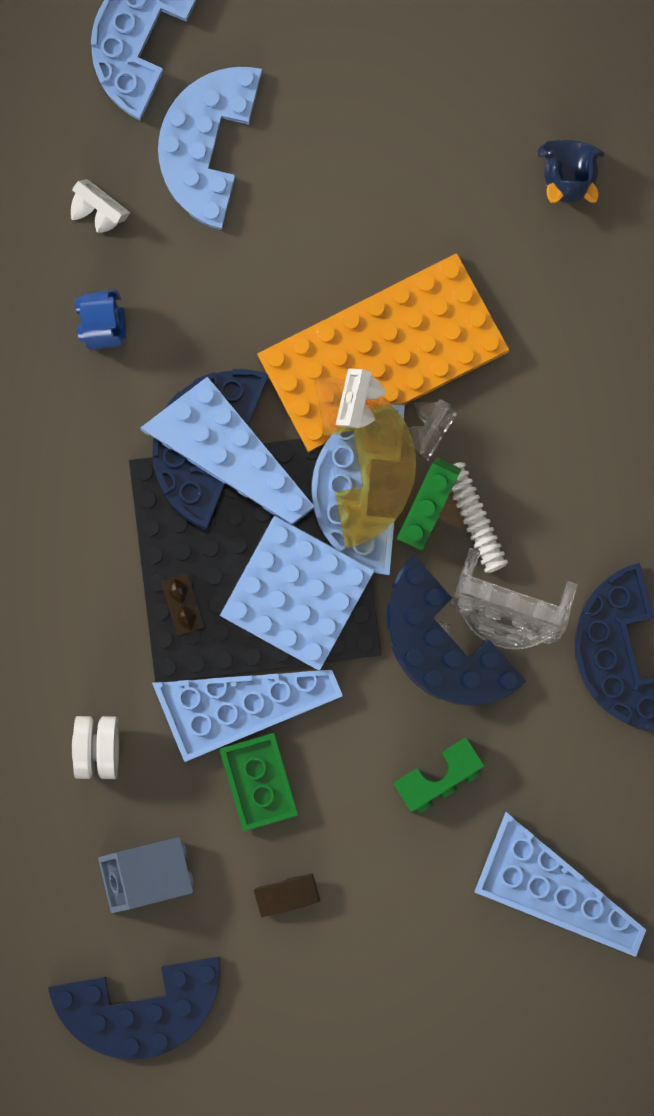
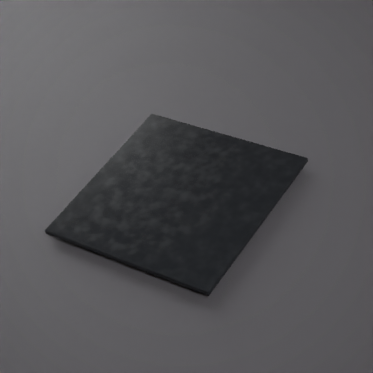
(214, 564)

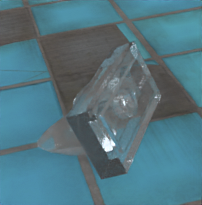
(437, 421)

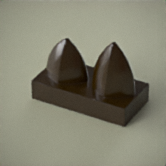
(182, 604)

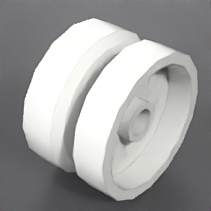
(93, 747)

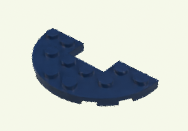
(185, 485)
(429, 652)
(606, 652)
(141, 1026)

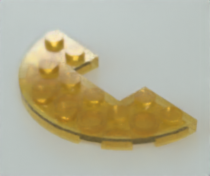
(384, 462)

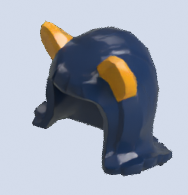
(570, 170)

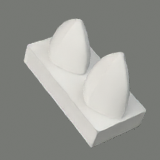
(89, 197)
(357, 389)

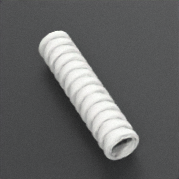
(477, 522)

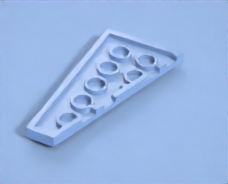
(219, 442)
(226, 709)
(542, 884)

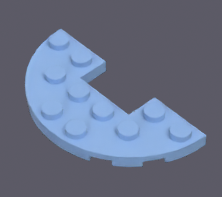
(118, 42)
(191, 135)
(339, 471)

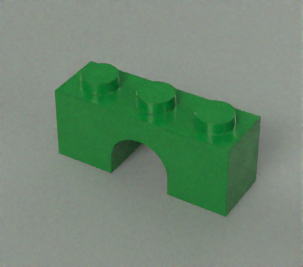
(429, 503)
(461, 765)

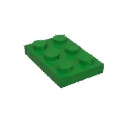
(258, 782)

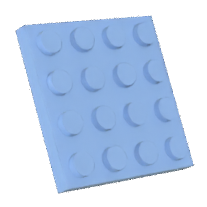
(297, 593)

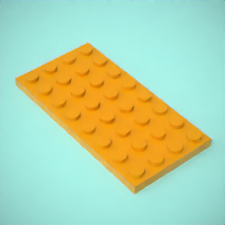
(405, 335)

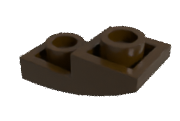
(287, 895)

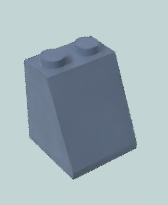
(146, 875)

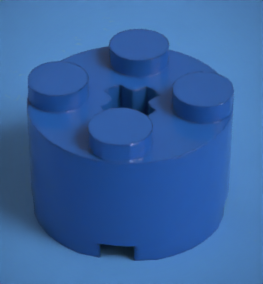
(101, 320)

